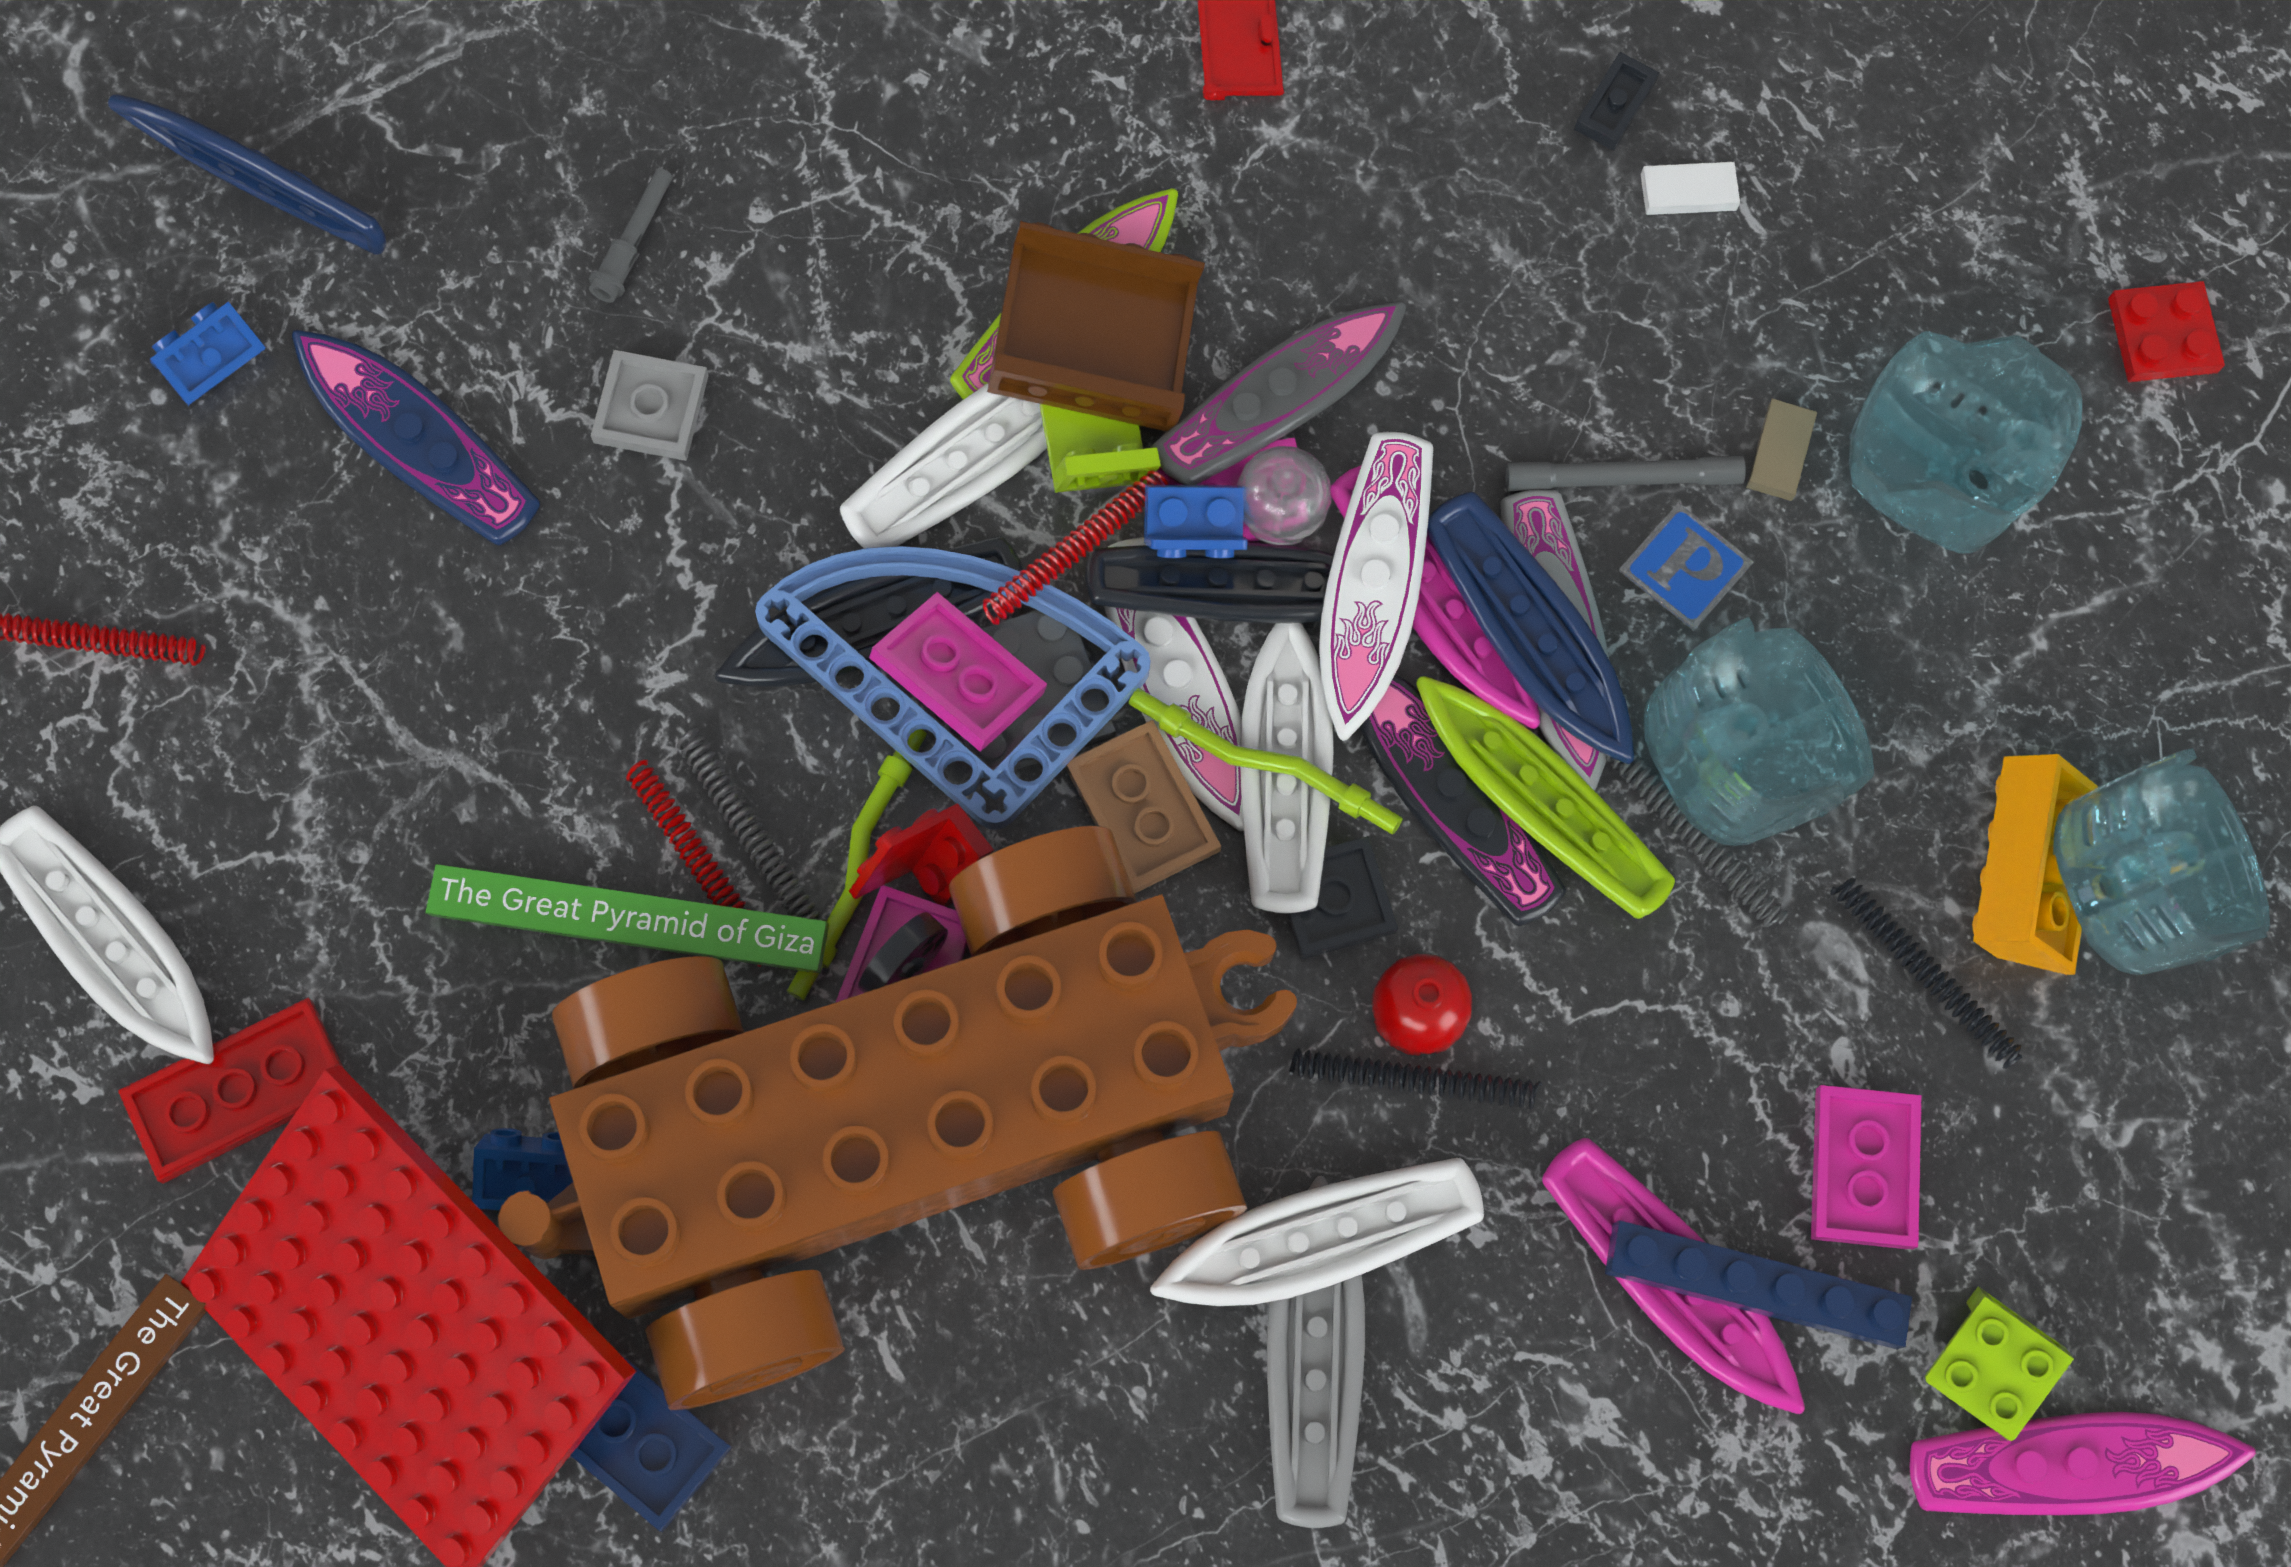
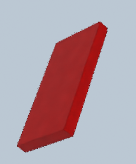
(250, 1088)

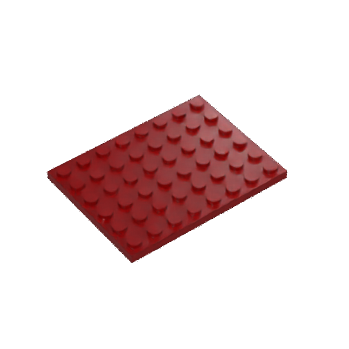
(405, 1324)

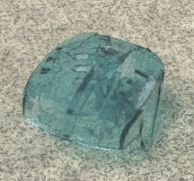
(1916, 451)
(1748, 754)
(2170, 864)

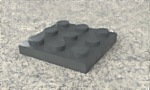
(1059, 660)

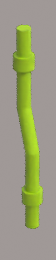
(892, 774)
(1352, 799)

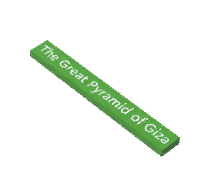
(628, 918)

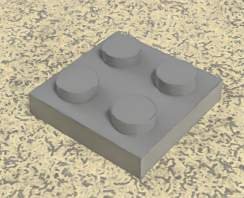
(649, 405)

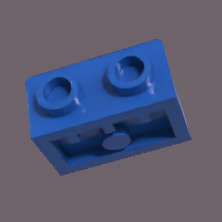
(206, 352)
(1194, 519)
(518, 1163)

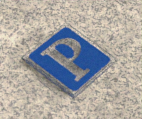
(1686, 566)

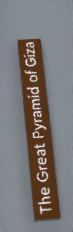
(93, 1409)

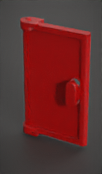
(1233, 51)

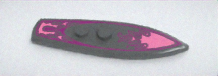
(1278, 392)

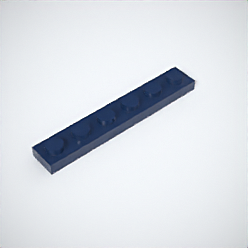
(1758, 1285)

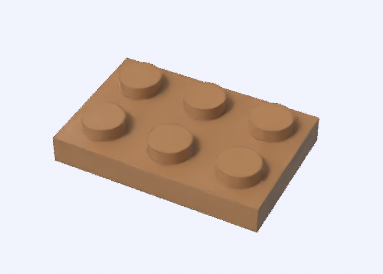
(1146, 804)

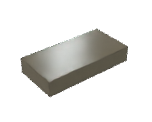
(1781, 449)

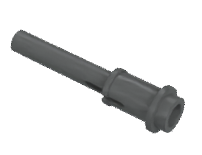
(609, 279)

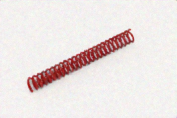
(1015, 599)
(57, 630)
(687, 836)

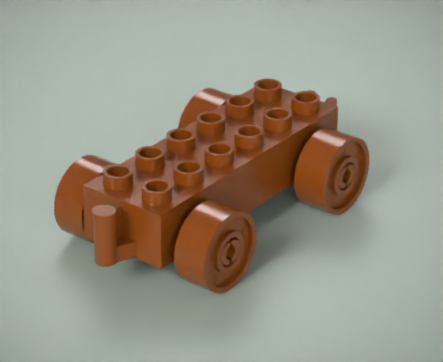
(758, 1148)

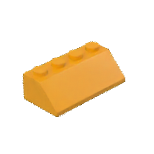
(2023, 898)

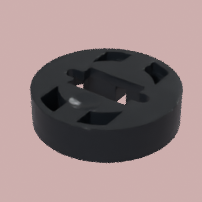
(905, 953)

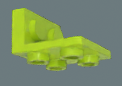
(1094, 451)
(1998, 1365)

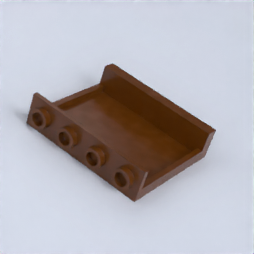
(1095, 326)

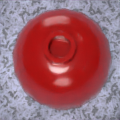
(1422, 1004)

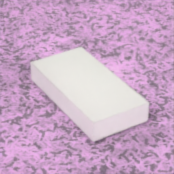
(1690, 188)

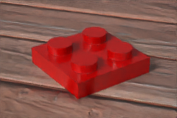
(2166, 331)

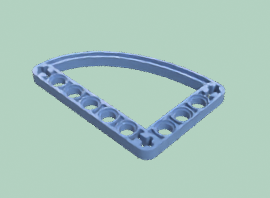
(911, 717)

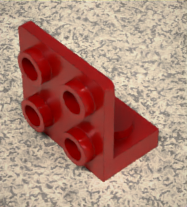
(932, 848)

